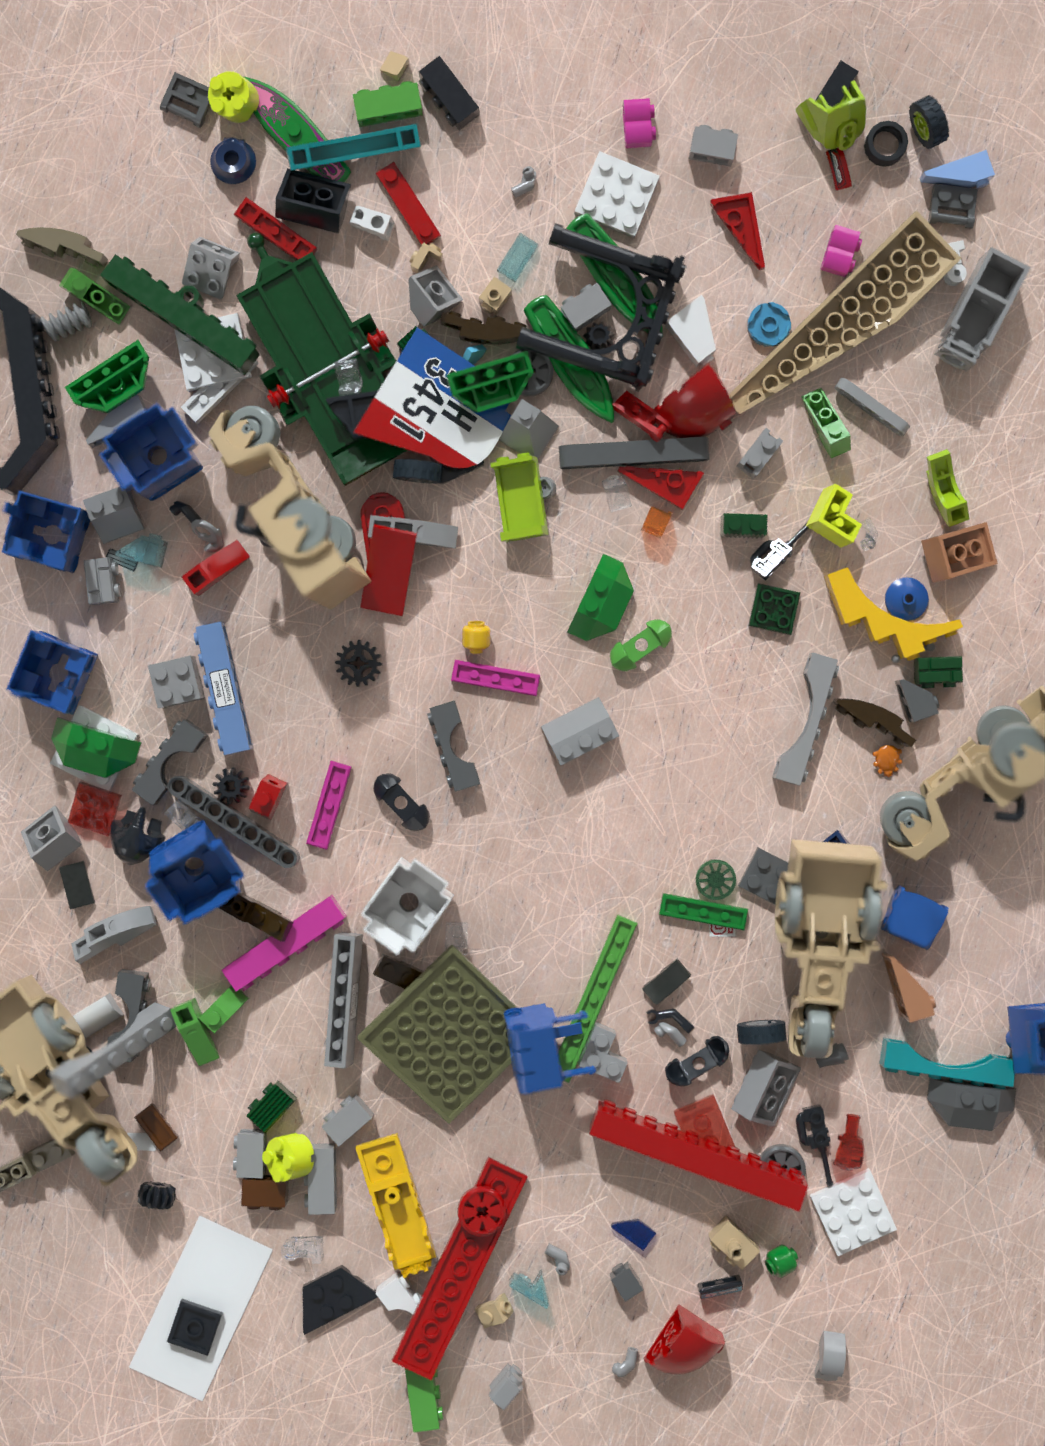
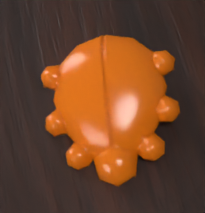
(887, 760)

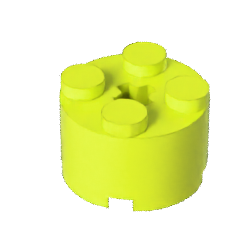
(233, 96)
(288, 1157)

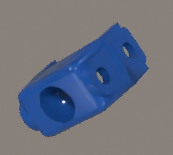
(913, 918)

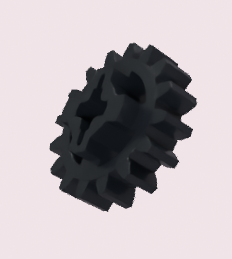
(359, 652)

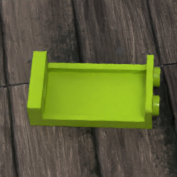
(520, 497)

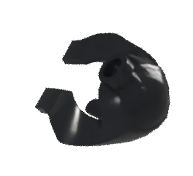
(130, 841)

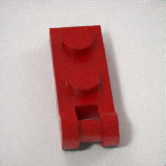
(641, 415)

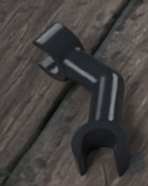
(672, 1013)

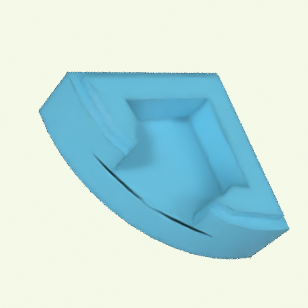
(474, 353)

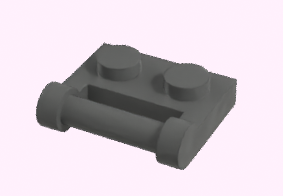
(190, 93)
(954, 199)

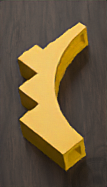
(907, 636)

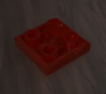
(94, 808)

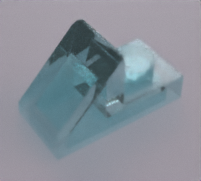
(535, 1291)

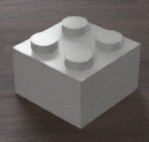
(176, 681)

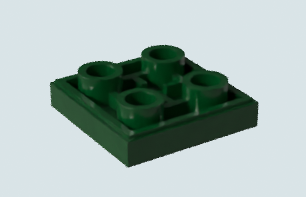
(774, 609)

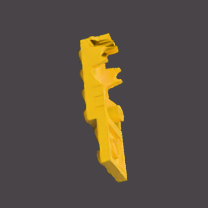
(397, 1204)

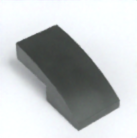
(666, 982)

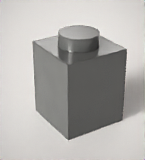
(626, 1281)

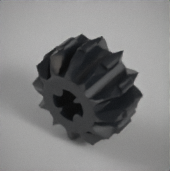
(239, 785)
(156, 1195)

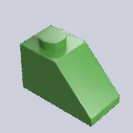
(223, 1008)

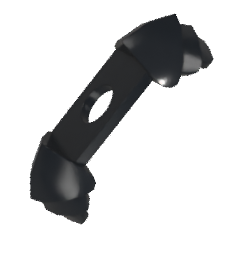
(413, 816)
(683, 1072)

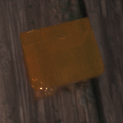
(656, 522)

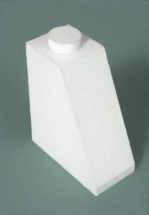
(693, 332)

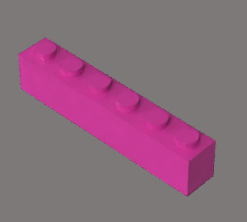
(272, 951)

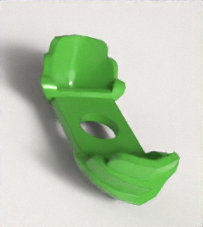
(656, 634)

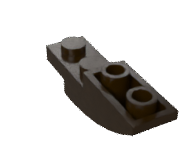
(493, 332)
(868, 714)
(258, 915)
(396, 971)

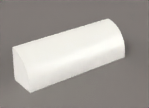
(98, 1015)

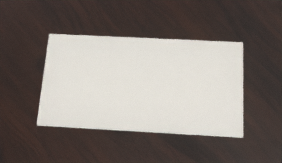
(213, 1271)

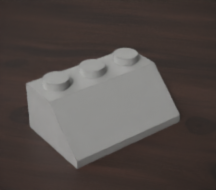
(580, 731)
(765, 1088)

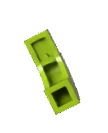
(945, 489)

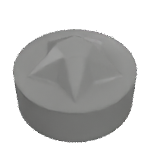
(548, 487)

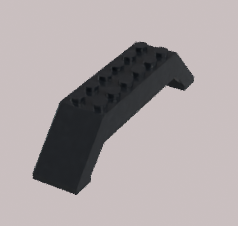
(31, 394)

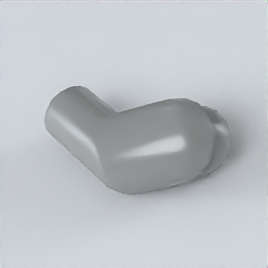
(560, 1257)

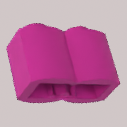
(637, 123)
(840, 251)

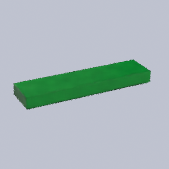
(703, 911)

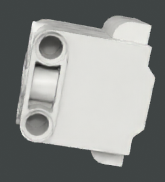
(393, 923)

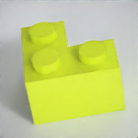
(830, 517)

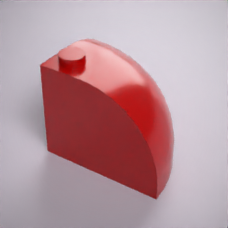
(698, 407)
(684, 1344)

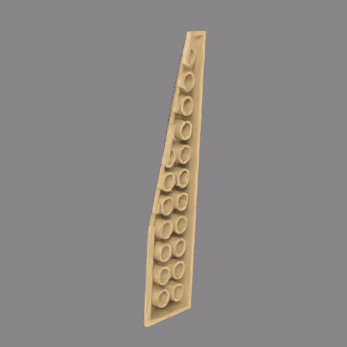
(856, 310)

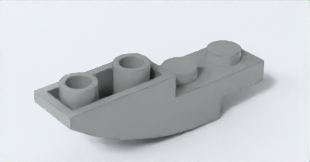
(428, 532)
(112, 930)

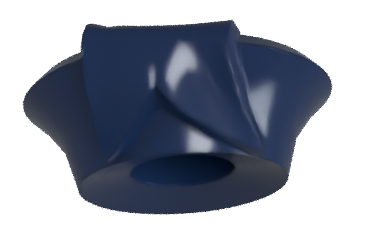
(233, 161)

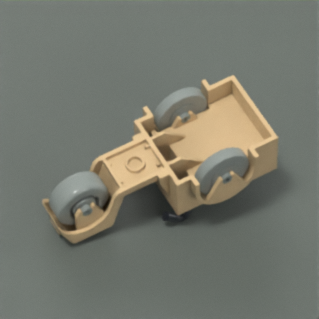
(290, 517)
(1002, 765)
(828, 921)
(35, 1040)

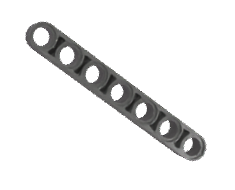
(634, 453)
(223, 820)

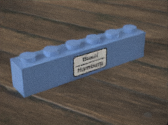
(223, 688)

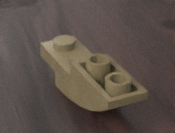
(61, 241)
(32, 1163)

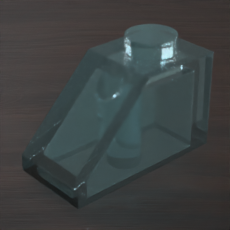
(145, 550)

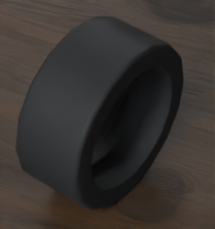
(893, 128)

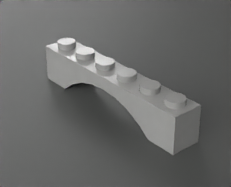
(818, 675)
(80, 1073)

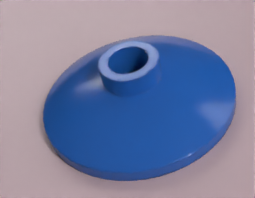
(896, 601)

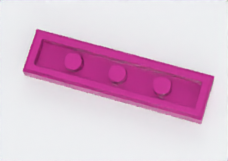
(495, 678)
(329, 805)

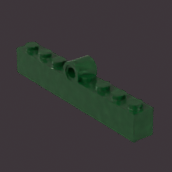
(181, 313)

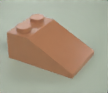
(959, 552)
(910, 996)

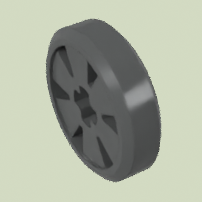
(542, 378)
(784, 1155)

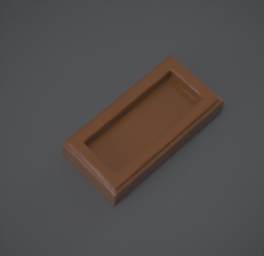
(156, 1127)

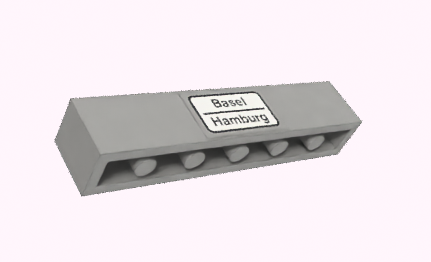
(343, 1000)

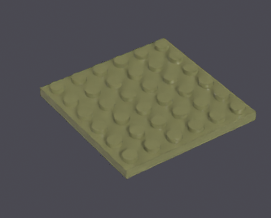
(444, 1034)

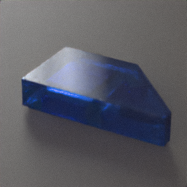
(635, 1232)

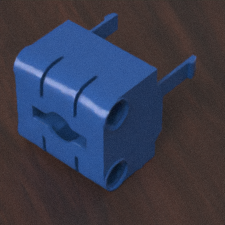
(43, 512)
(32, 672)
(535, 1048)

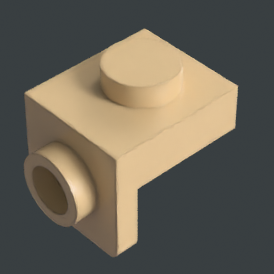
(420, 257)
(494, 1311)

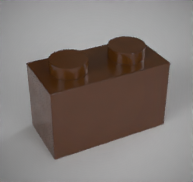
(264, 1193)

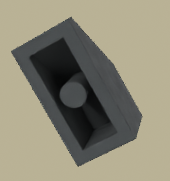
(917, 701)

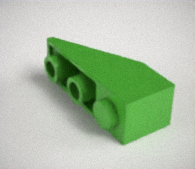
(94, 295)
(827, 423)
(194, 1031)

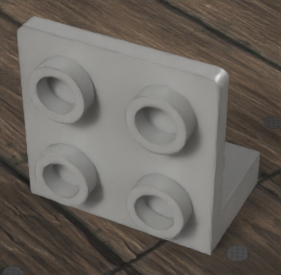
(209, 267)

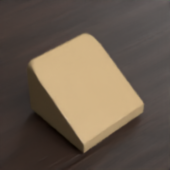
(395, 65)

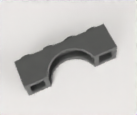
(462, 773)
(153, 784)
(132, 989)

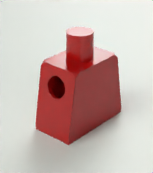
(267, 796)

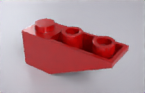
(215, 568)

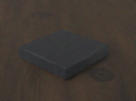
(194, 1327)

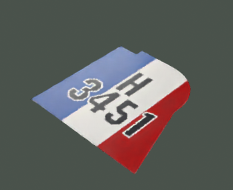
(421, 415)

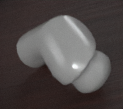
(527, 182)
(671, 1031)
(628, 1365)

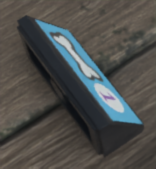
(720, 1286)

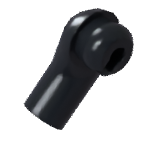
(186, 509)

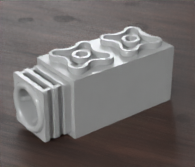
(981, 308)

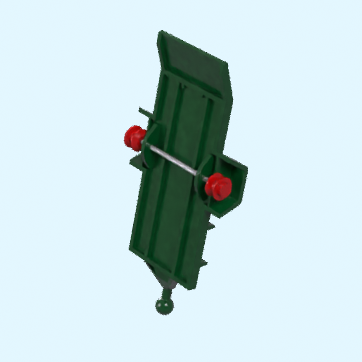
(305, 336)

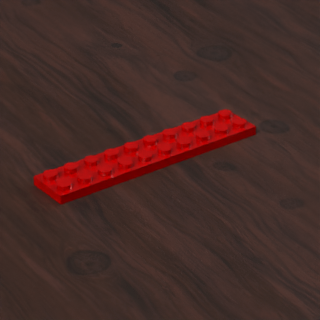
(454, 1280)

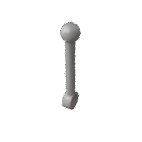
(930, 647)

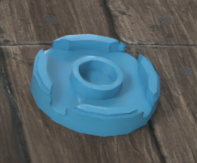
(769, 324)

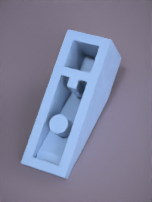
(965, 172)

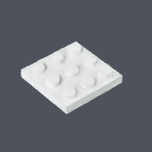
(617, 194)
(202, 367)
(92, 719)
(853, 1212)

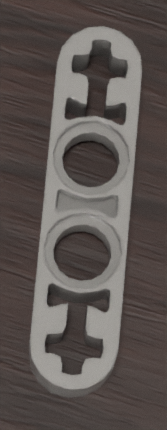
(872, 407)

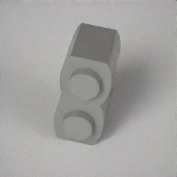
(506, 1386)

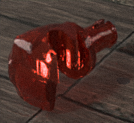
(851, 1149)

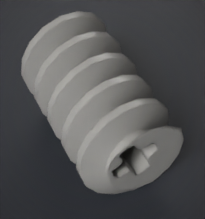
(68, 322)

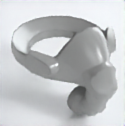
(215, 537)

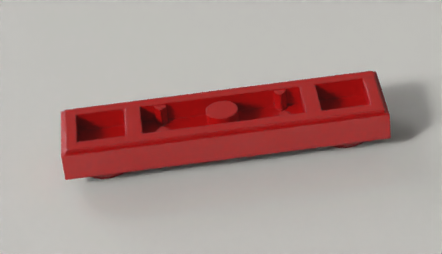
(408, 204)
(273, 230)

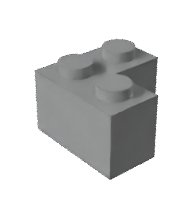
(597, 1053)

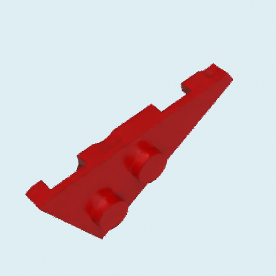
(740, 218)
(670, 485)

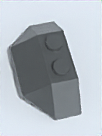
(970, 1104)

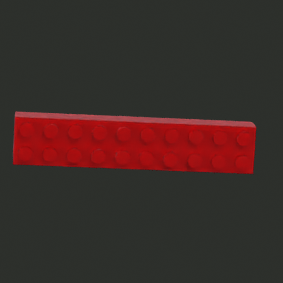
(699, 1155)

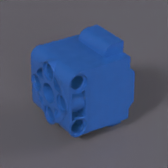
(132, 450)
(187, 890)
(1023, 1039)

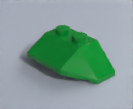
(112, 380)
(491, 382)
(603, 601)
(93, 749)

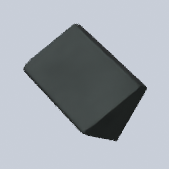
(76, 885)

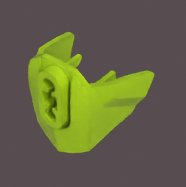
(833, 123)

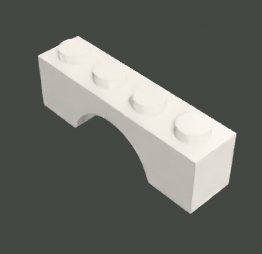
(397, 1294)

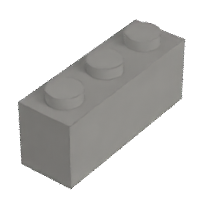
(322, 1181)

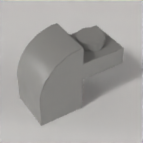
(831, 1356)

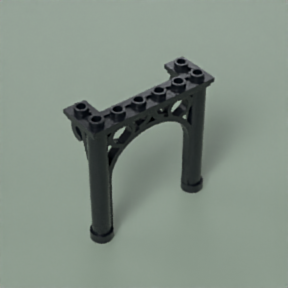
(656, 269)

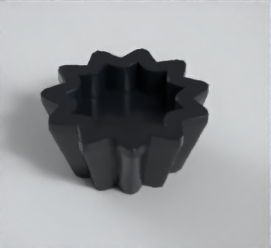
(598, 336)

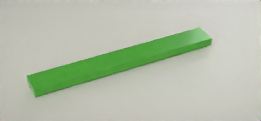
(597, 990)

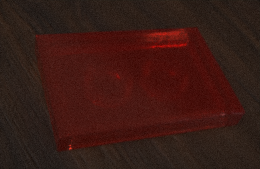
(704, 1119)

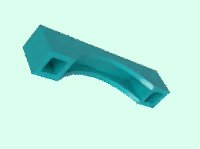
(353, 147)
(990, 1069)

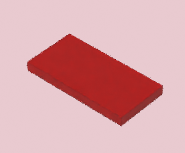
(389, 570)

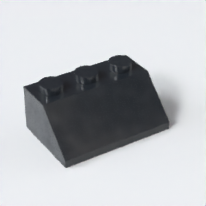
(312, 200)

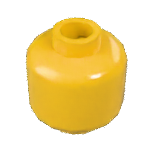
(476, 636)

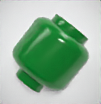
(781, 1261)

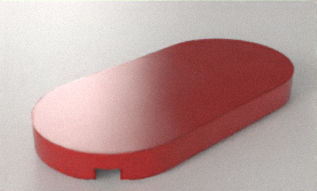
(381, 505)

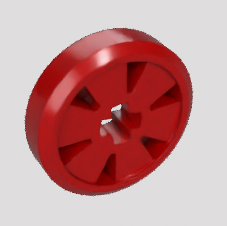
(483, 1224)

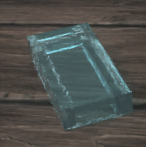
(517, 257)

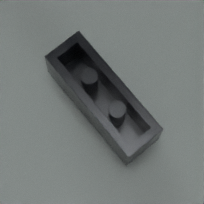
(448, 93)

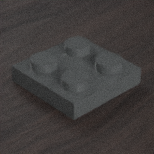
(763, 875)

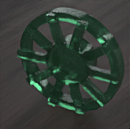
(715, 879)

